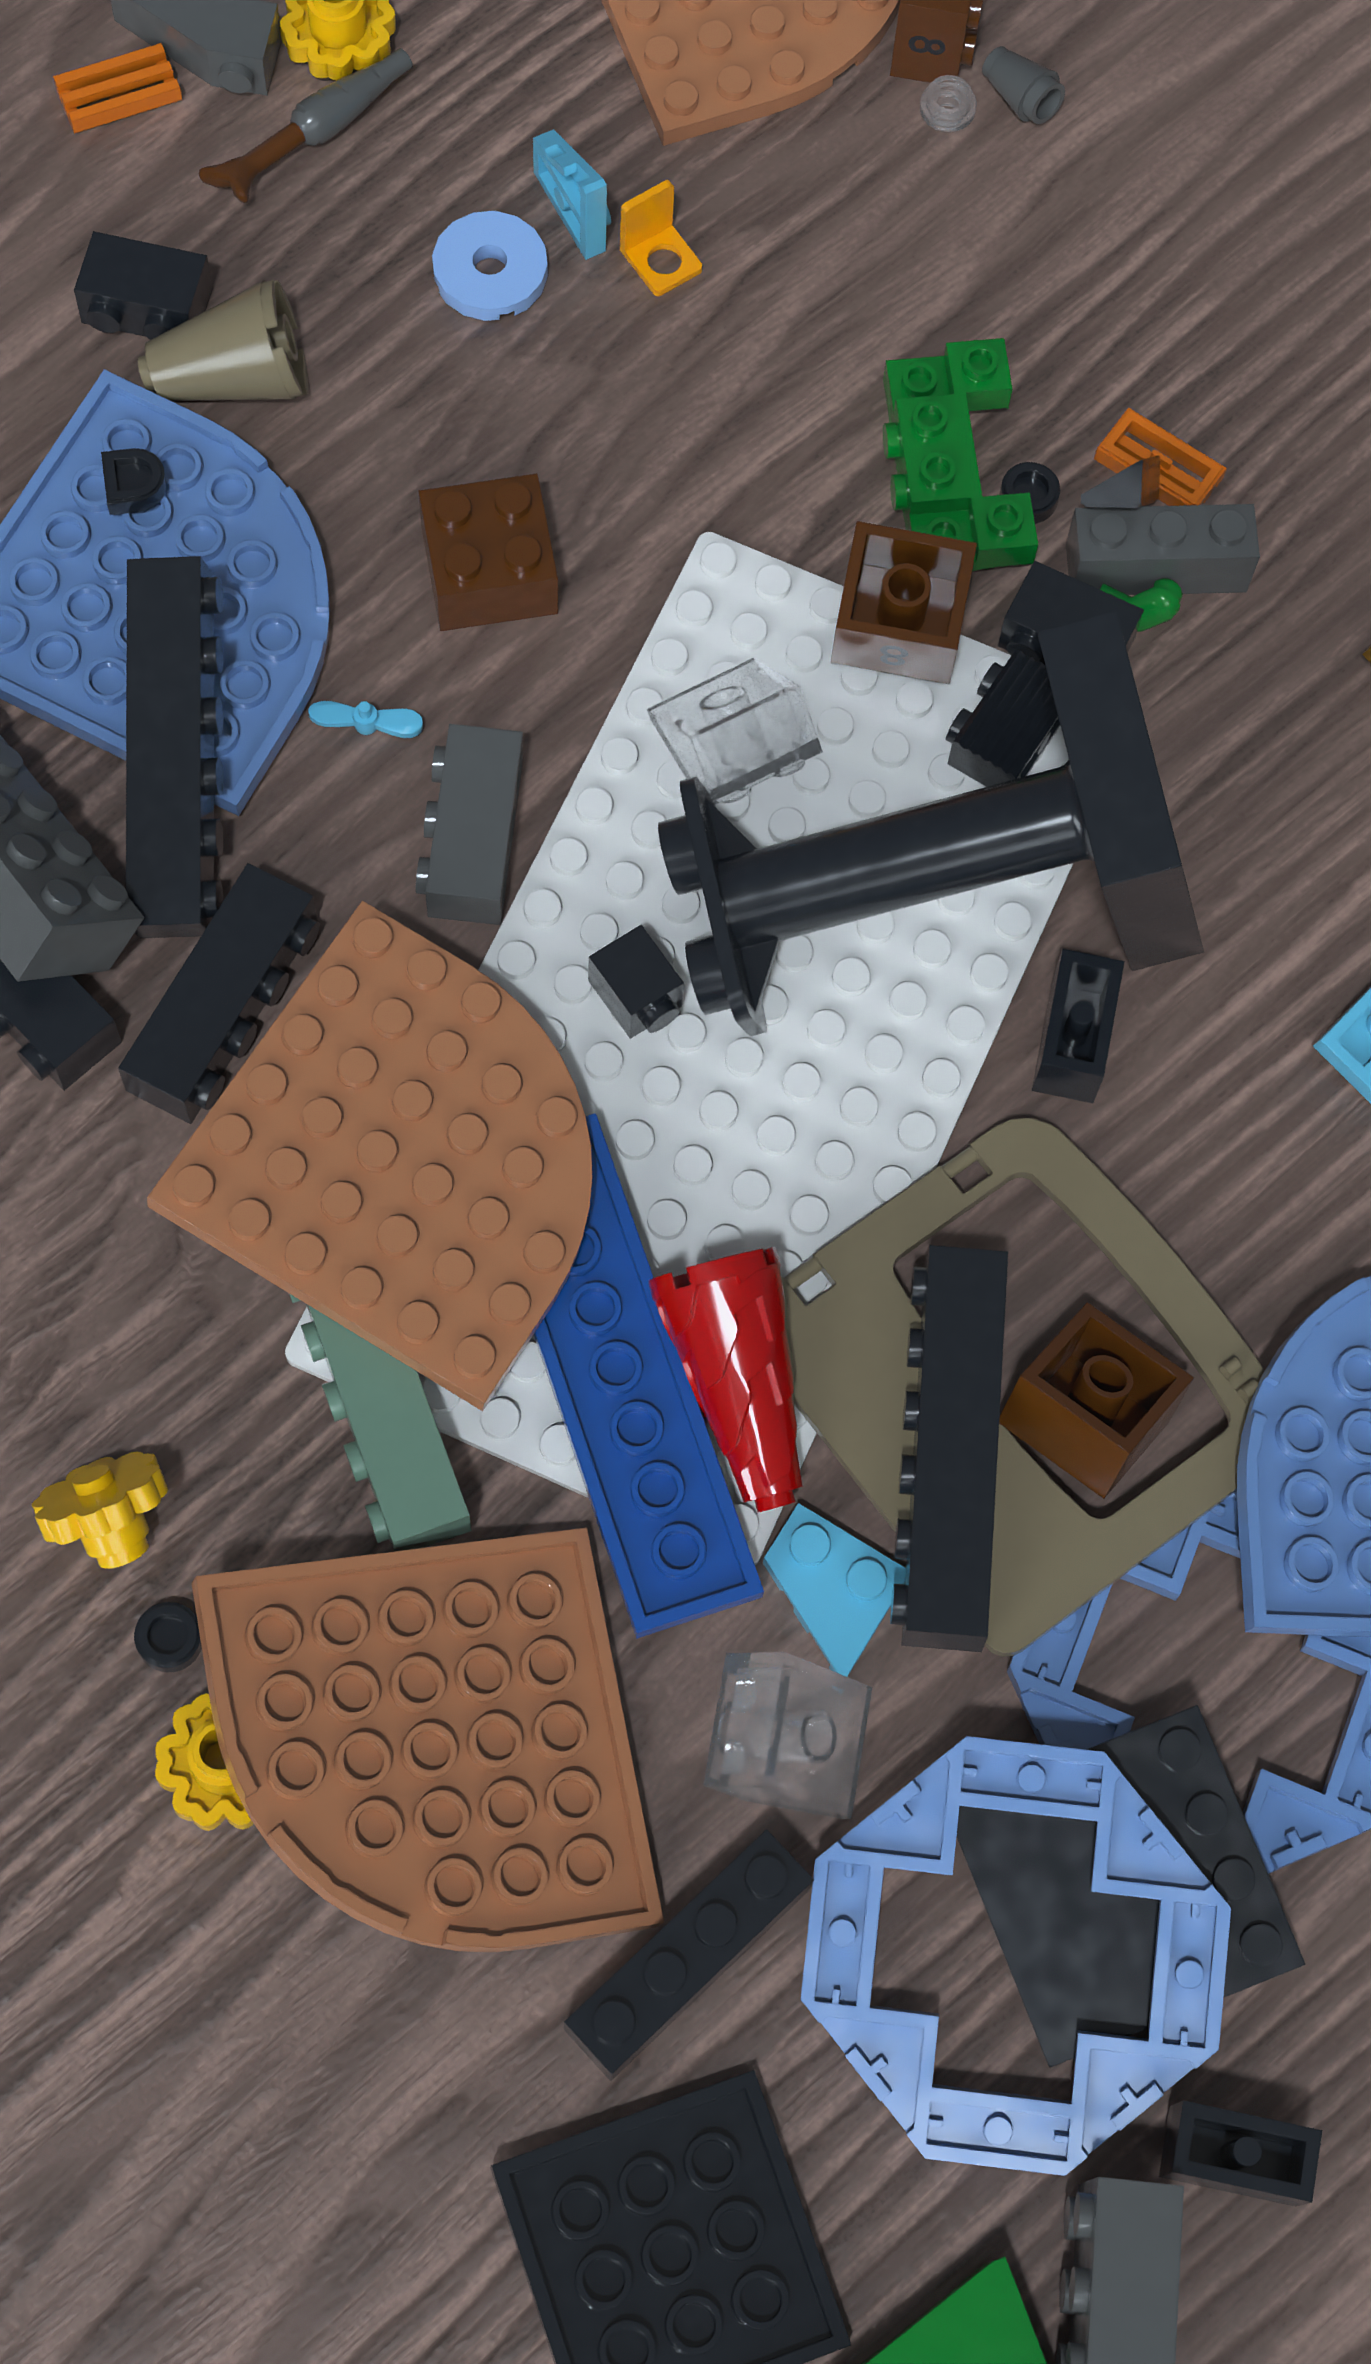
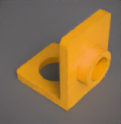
(649, 228)

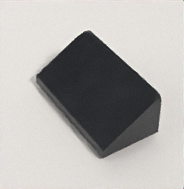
(1129, 488)

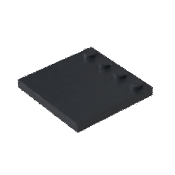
(1088, 1954)
(672, 2238)

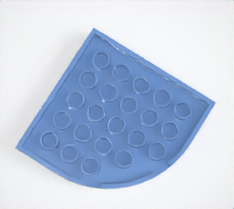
(69, 579)
(1310, 1478)

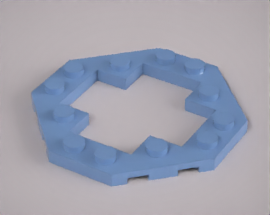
(1282, 1815)
(897, 2047)

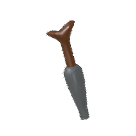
(311, 123)

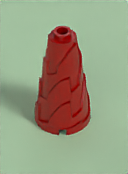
(738, 1362)

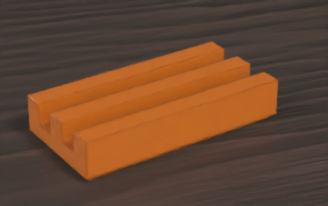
(114, 80)
(1175, 486)

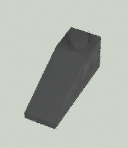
(217, 40)

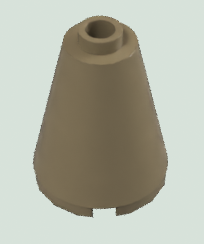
(230, 351)

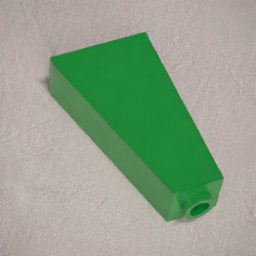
(970, 2325)

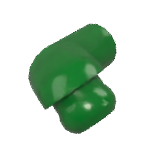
(1159, 602)

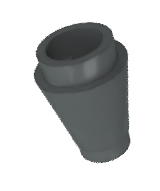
(1025, 85)

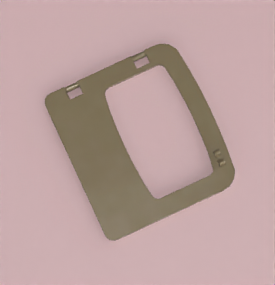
(855, 1376)

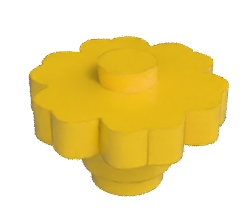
(337, 34)
(103, 1507)
(196, 1771)

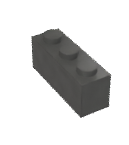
(1191, 544)
(471, 824)

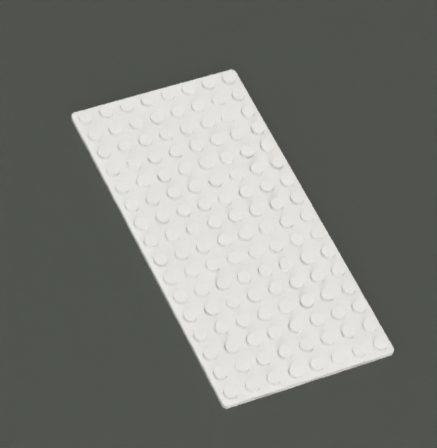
(867, 1022)

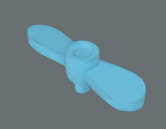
(366, 718)

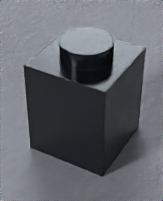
(636, 983)

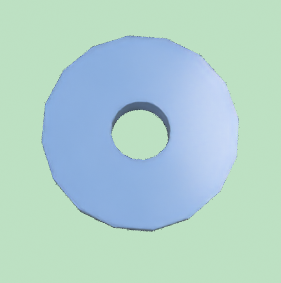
(496, 237)

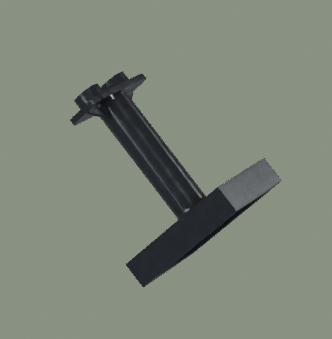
(1092, 808)

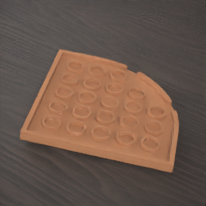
(740, 59)
(399, 1158)
(436, 1739)

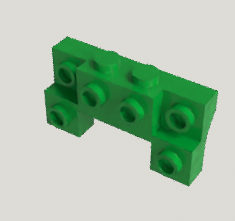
(937, 456)

